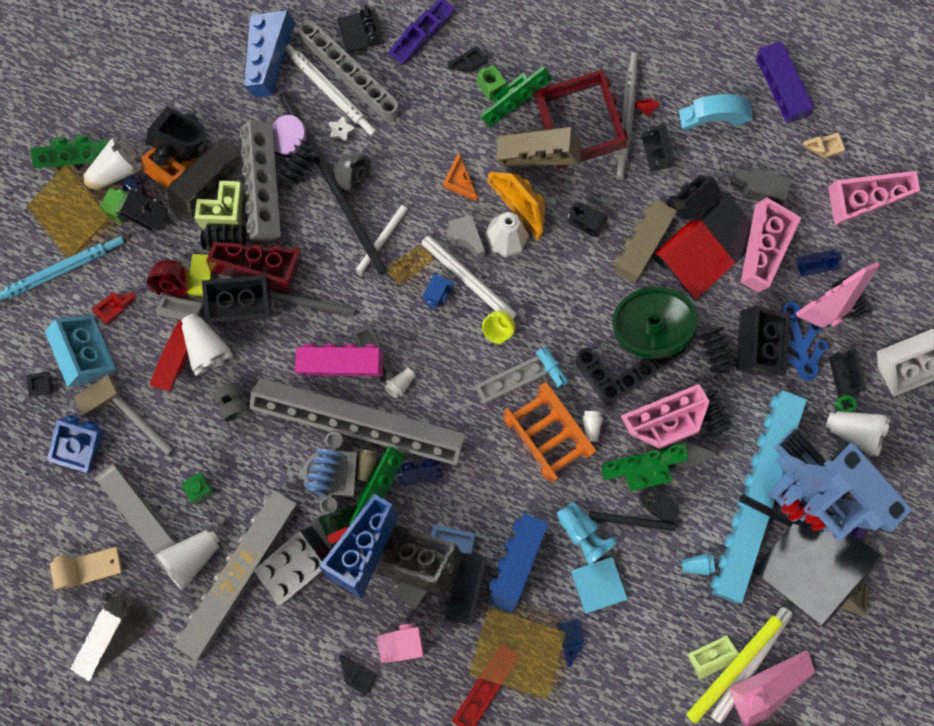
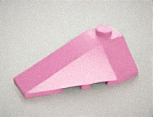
(839, 300)

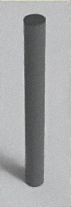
(314, 303)

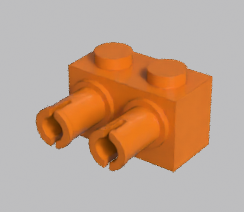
(164, 174)

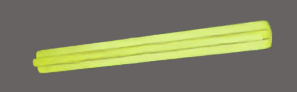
(734, 669)

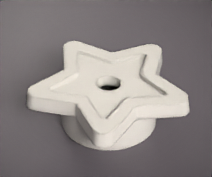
(336, 133)

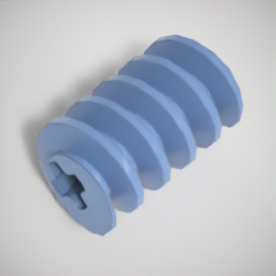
(322, 471)

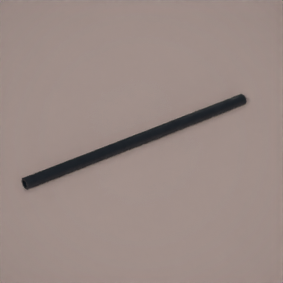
(338, 192)

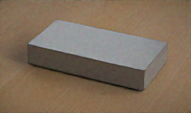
(178, 307)

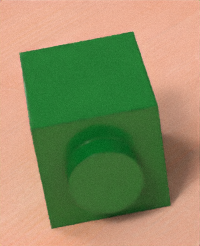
(198, 488)

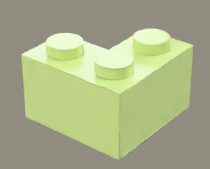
(225, 210)

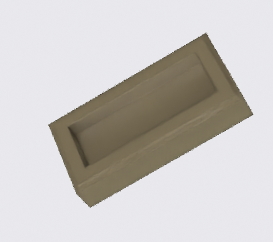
(97, 395)

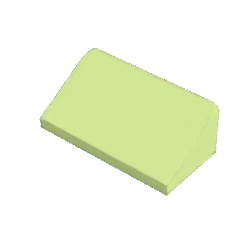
(713, 656)

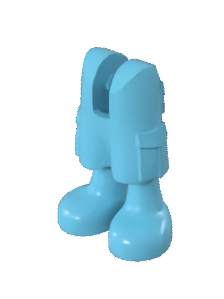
(580, 527)

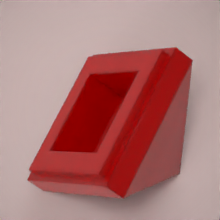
(647, 106)

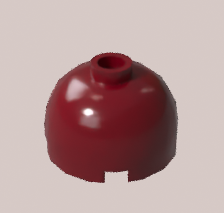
(169, 278)

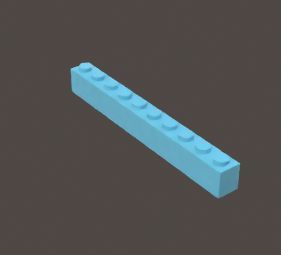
(750, 524)

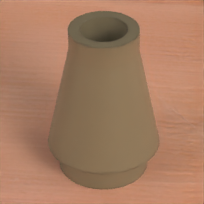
(365, 465)

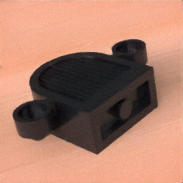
(175, 136)

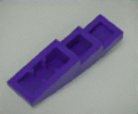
(422, 31)

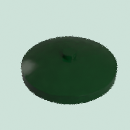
(655, 322)

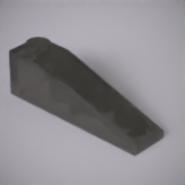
(114, 631)

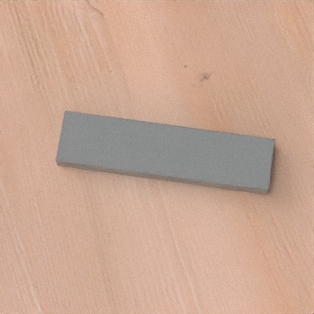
(510, 380)

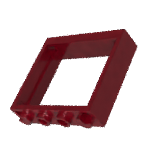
(576, 85)

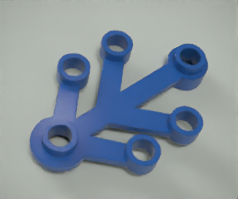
(801, 345)

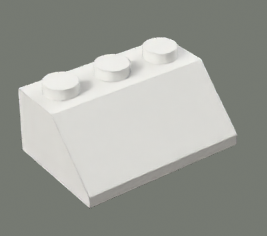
(908, 363)

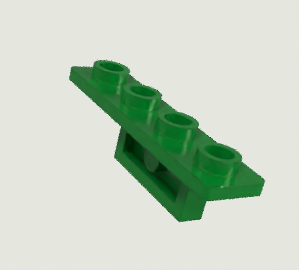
(515, 94)
(67, 152)
(646, 468)
(380, 478)

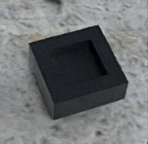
(39, 384)

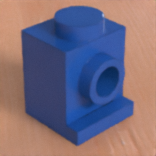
(437, 291)

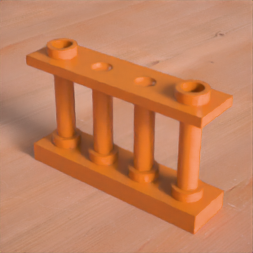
(557, 413)

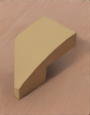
(825, 146)

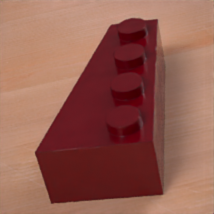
(243, 261)

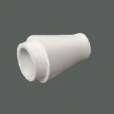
(397, 385)
(592, 424)

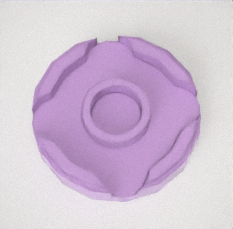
(286, 134)

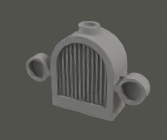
(345, 479)

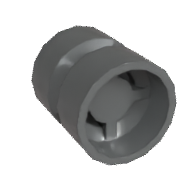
(230, 401)

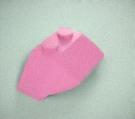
(669, 418)

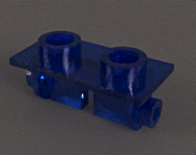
(818, 262)
(427, 469)

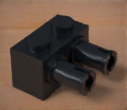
(696, 198)

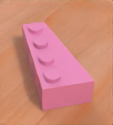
(401, 644)

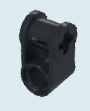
(589, 220)

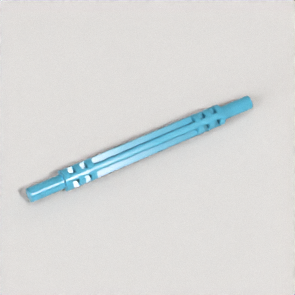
(59, 268)

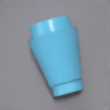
(699, 564)

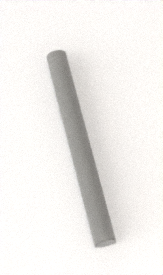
(143, 425)

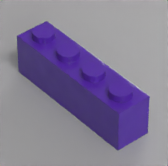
(784, 82)

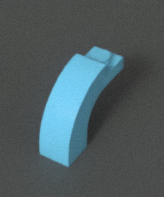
(719, 107)

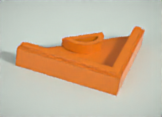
(459, 180)

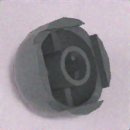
(352, 168)

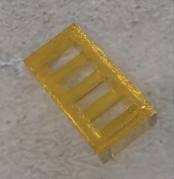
(400, 274)

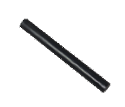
(765, 510)
(634, 521)

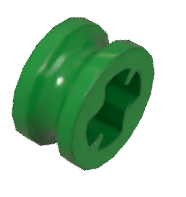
(852, 402)

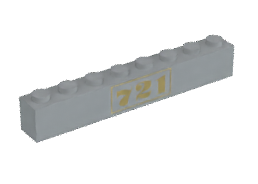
(236, 576)

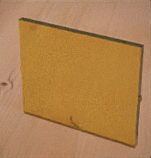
(68, 212)
(517, 653)

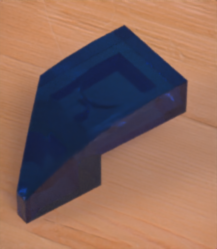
(572, 641)

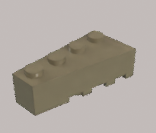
(540, 148)

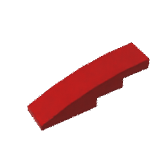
(171, 361)

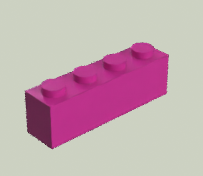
(339, 360)

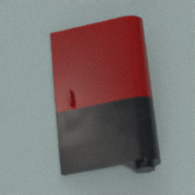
(706, 247)

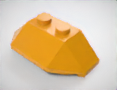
(520, 199)

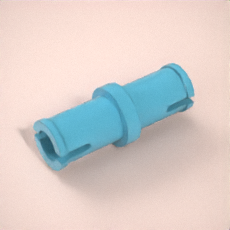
(552, 367)

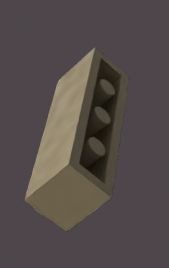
(645, 240)

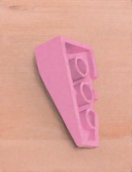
(766, 691)

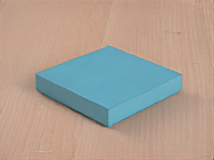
(598, 585)

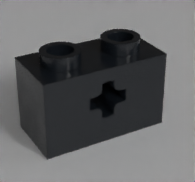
(131, 210)

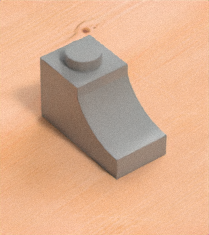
(465, 234)

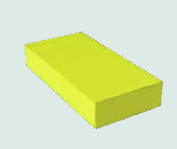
(198, 271)

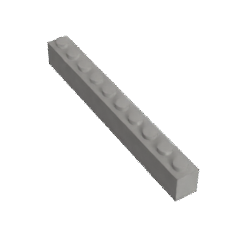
(357, 421)

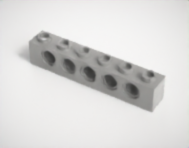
(260, 181)

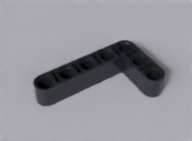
(616, 384)

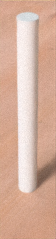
(383, 237)

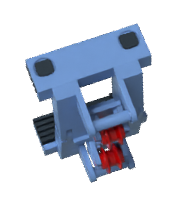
(825, 484)

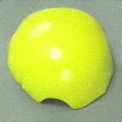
(498, 327)

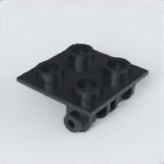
(360, 30)

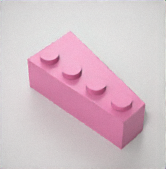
(866, 194)
(768, 241)

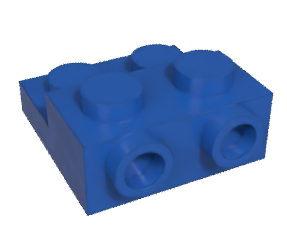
(75, 443)

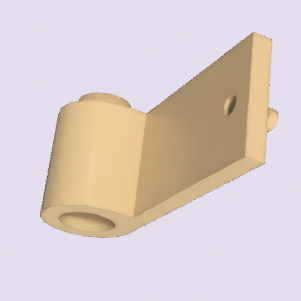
(77, 571)

